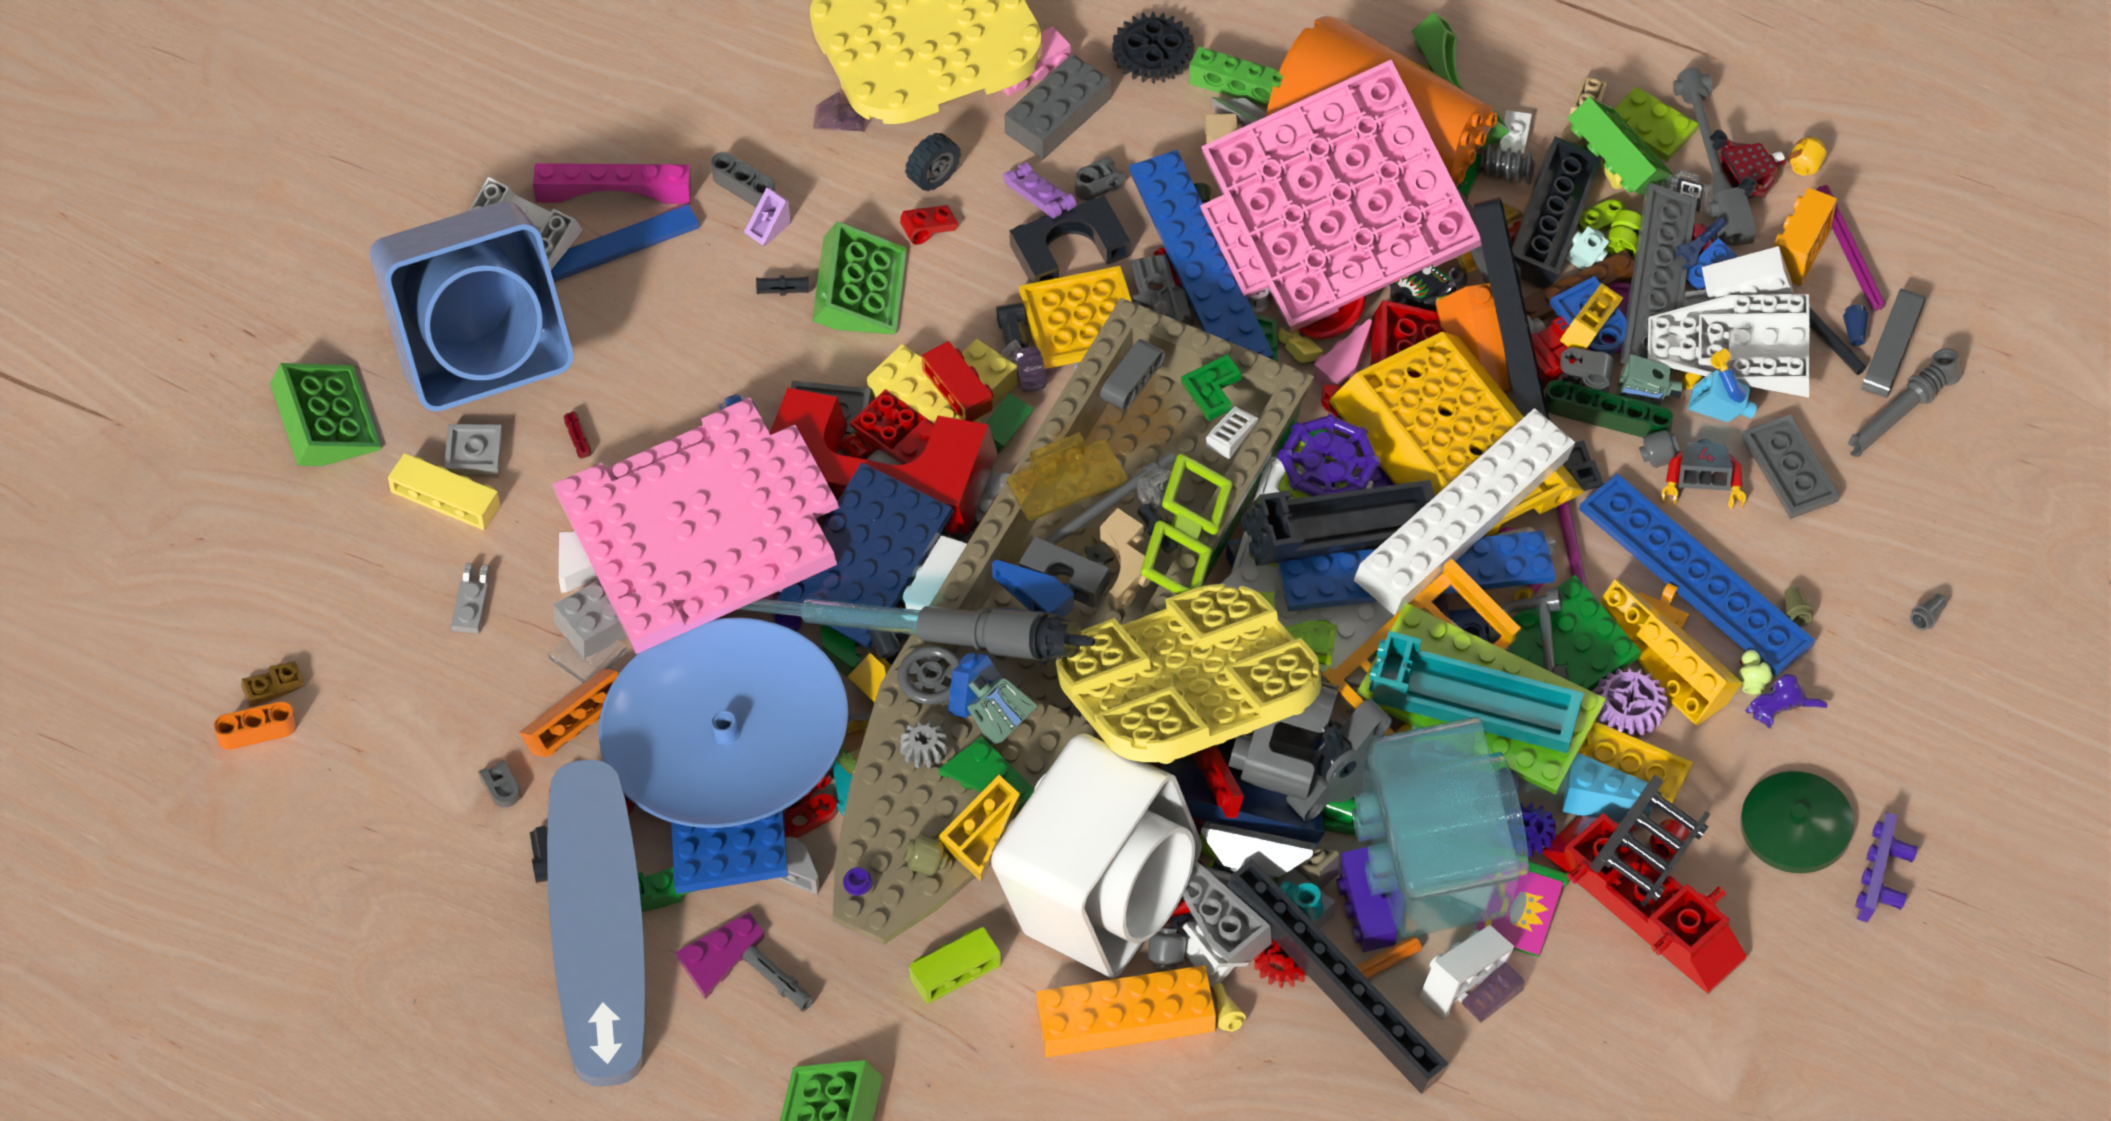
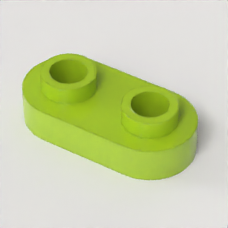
(1602, 214)

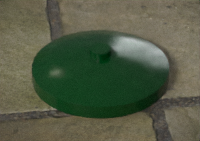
(1797, 822)

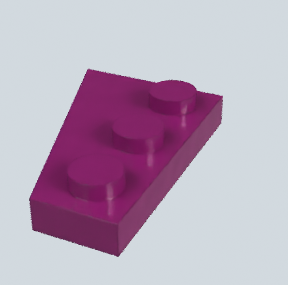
(718, 952)

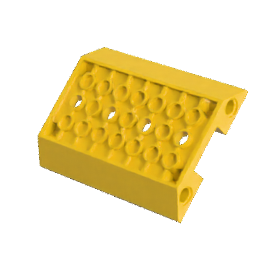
(1419, 441)

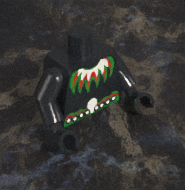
(1425, 286)

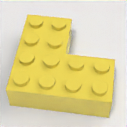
(904, 378)

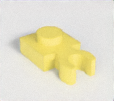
(1300, 347)

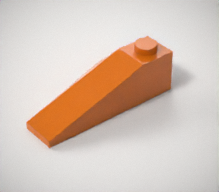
(1474, 320)

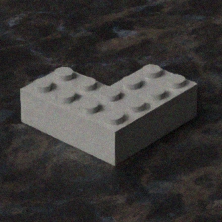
(588, 620)

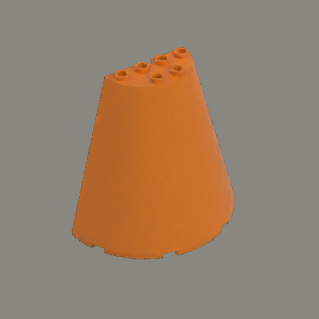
(1340, 51)

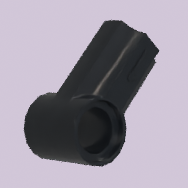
(1012, 322)
(887, 642)
(539, 848)

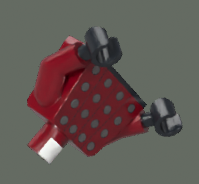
(1748, 165)

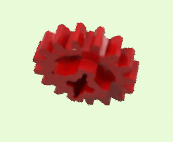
(1278, 966)

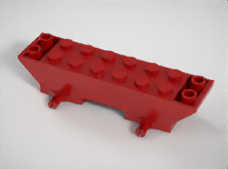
(1678, 925)

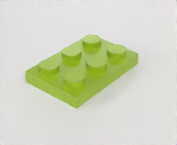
(1656, 123)

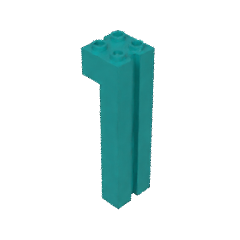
(1461, 690)

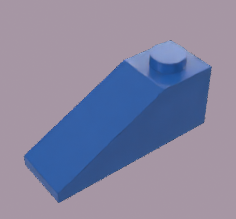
(1034, 589)

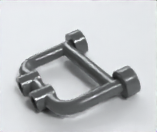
(1547, 603)

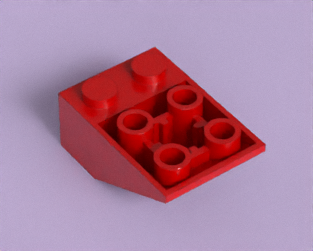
(893, 428)

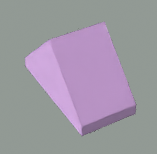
(769, 217)

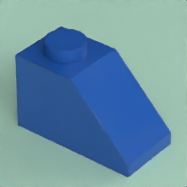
(960, 693)

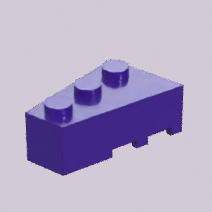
(1369, 913)

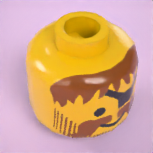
(1807, 156)

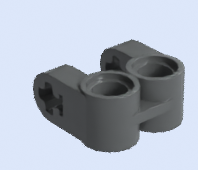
(1592, 371)

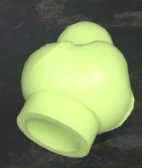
(1753, 675)

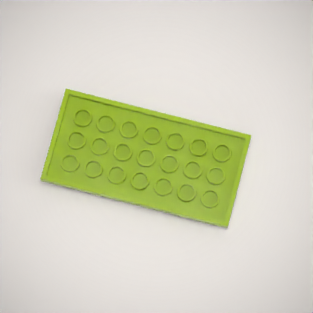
(1531, 762)

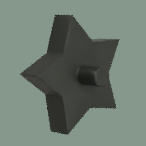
(1098, 554)

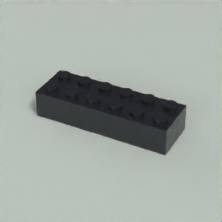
(1553, 211)

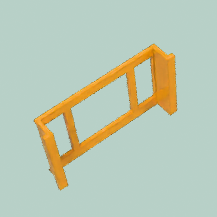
(1466, 587)

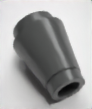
(1927, 613)

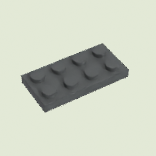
(1790, 466)

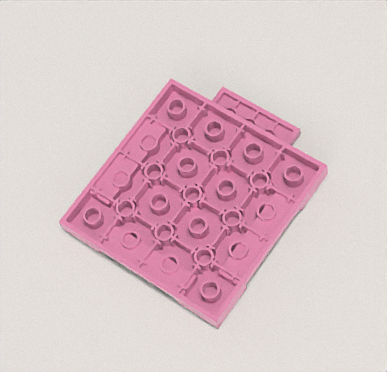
(1334, 198)
(701, 523)

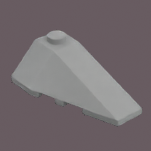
(1224, 918)

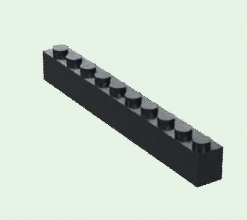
(1339, 978)

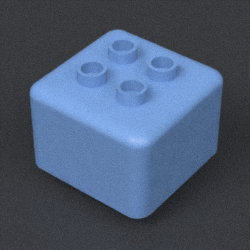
(471, 305)

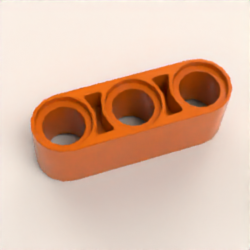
(268, 729)

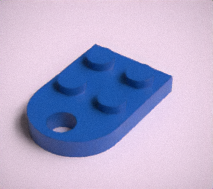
(1571, 302)

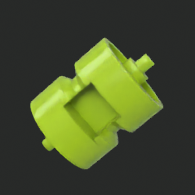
(1624, 233)

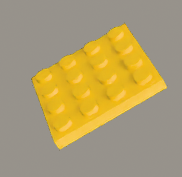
(1070, 312)

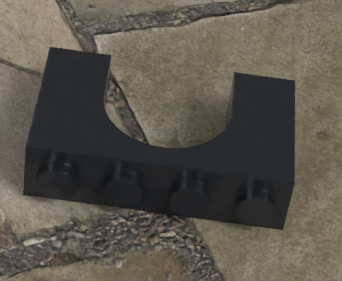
(1090, 219)

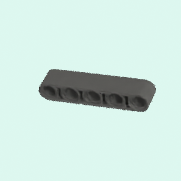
(1893, 343)

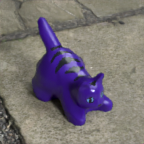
(1783, 696)

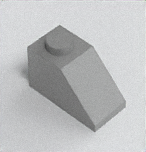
(800, 867)

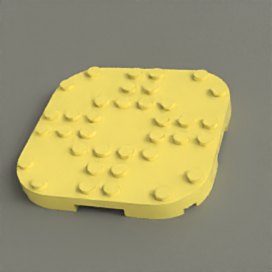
(915, 54)
(1190, 674)

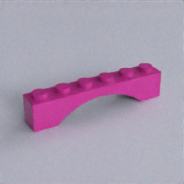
(658, 181)

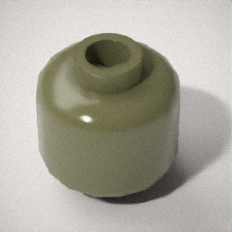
(925, 855)

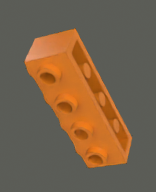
(569, 715)

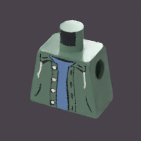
(1647, 381)
(998, 707)

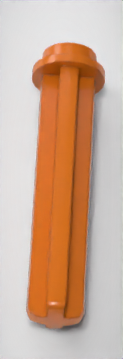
(1390, 957)

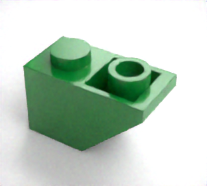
(840, 650)

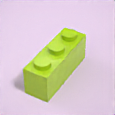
(954, 965)

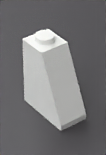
(573, 563)

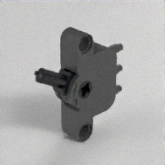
(1341, 760)

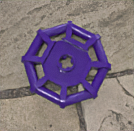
(1331, 445)

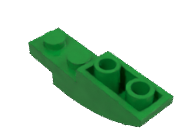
(658, 890)

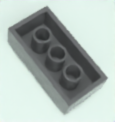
(1057, 106)

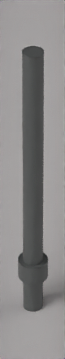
(1108, 501)

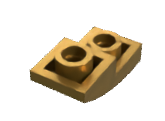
(276, 683)

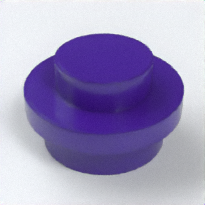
(857, 881)

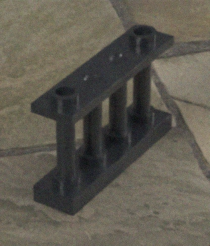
(1638, 817)

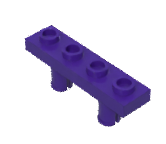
(1872, 877)

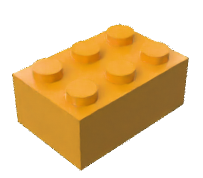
(1806, 232)

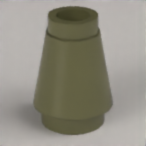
(1797, 606)

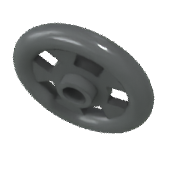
(932, 667)

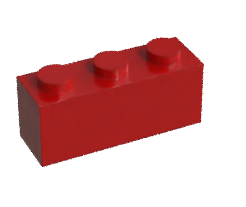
(957, 382)

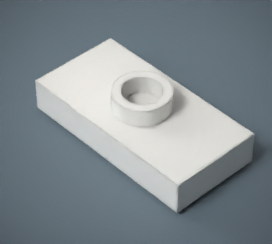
(1518, 125)

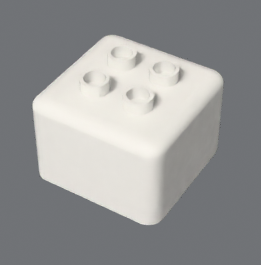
(1097, 855)

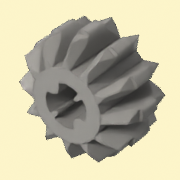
(923, 744)

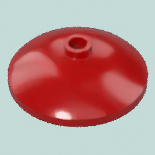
(1335, 323)

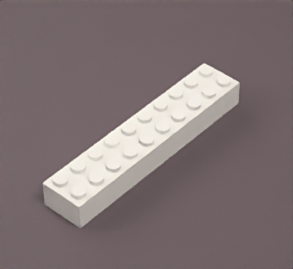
(1464, 511)

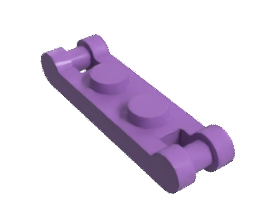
(1038, 190)

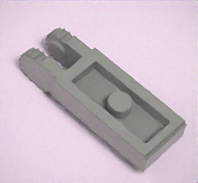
(470, 601)

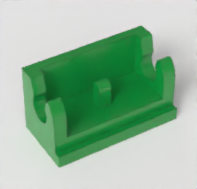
(1007, 420)

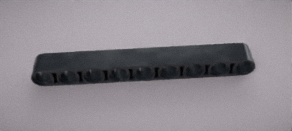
(1510, 307)

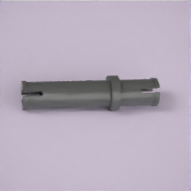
(786, 985)

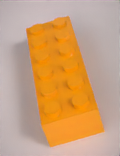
(1125, 1011)

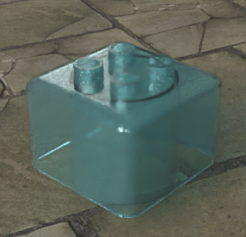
(1440, 827)

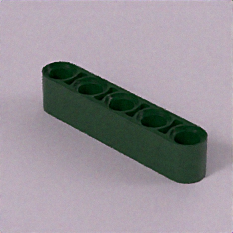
(1591, 405)

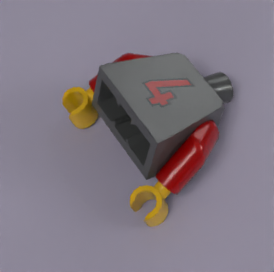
(1704, 467)

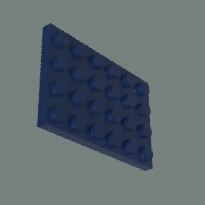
(877, 542)

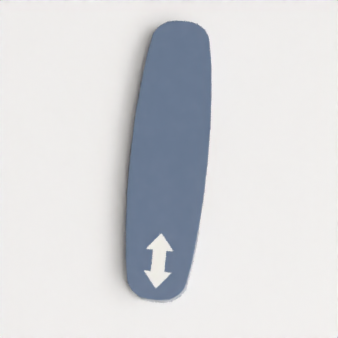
(596, 923)

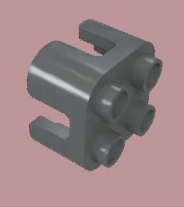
(1278, 763)

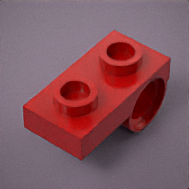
(923, 222)

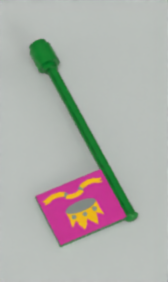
(1532, 903)

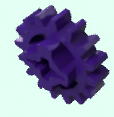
(1538, 828)

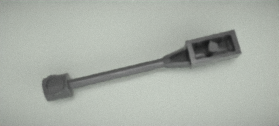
(1726, 201)

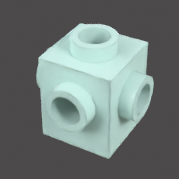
(1587, 248)

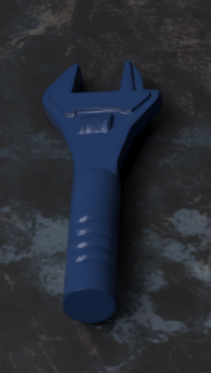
(1691, 250)

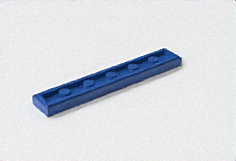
(625, 241)

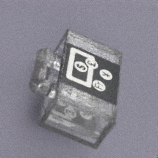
(1693, 189)

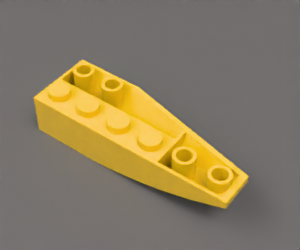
(1687, 671)

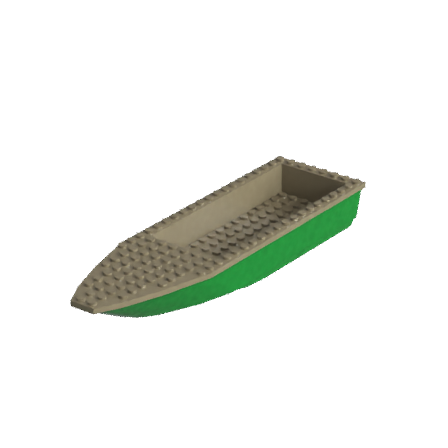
(895, 800)

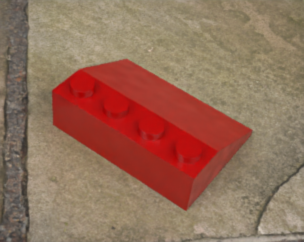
(1400, 327)

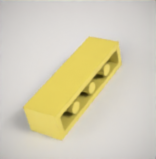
(444, 491)

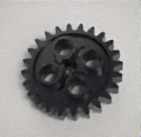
(1153, 47)

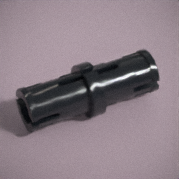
(782, 285)

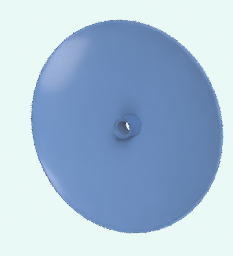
(738, 674)

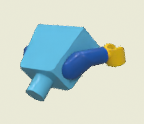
(1719, 393)

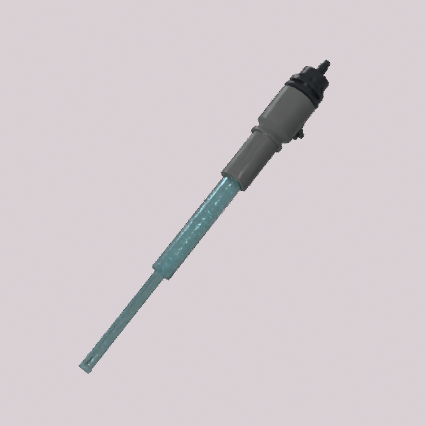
(1000, 631)

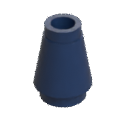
(1856, 324)

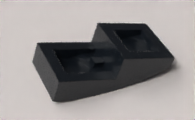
(1583, 468)

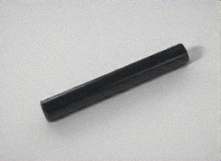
(1835, 343)

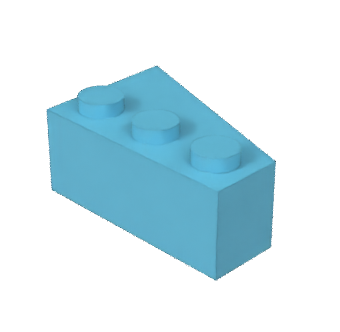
(1600, 789)

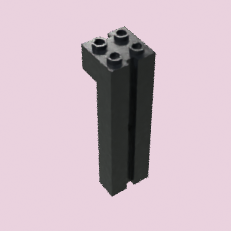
(1329, 522)

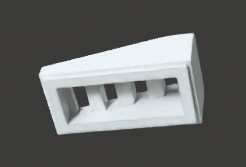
(1225, 447)

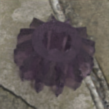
(1030, 369)

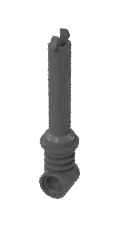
(1920, 389)

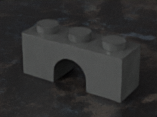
(1087, 577)

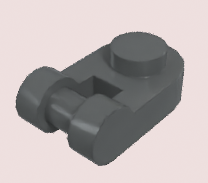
(502, 791)

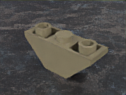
(1320, 867)

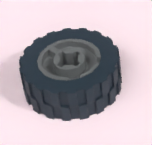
(933, 161)

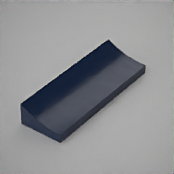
(1259, 812)

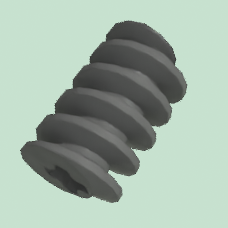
(1507, 163)

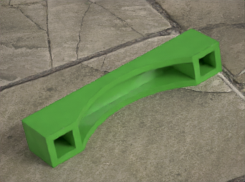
(1438, 43)

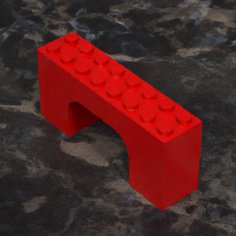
(949, 469)

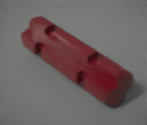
(577, 435)

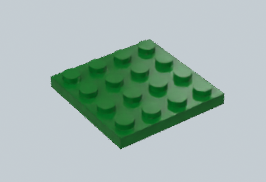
(1582, 636)

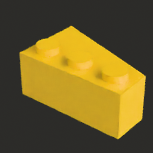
(981, 826)

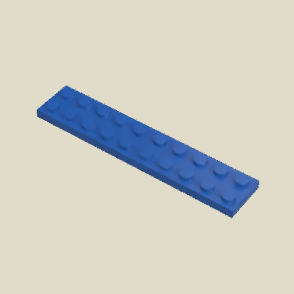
(1195, 252)
(1490, 562)
(1697, 573)

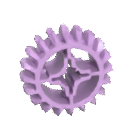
(1644, 711)

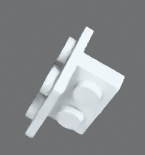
(1202, 954)

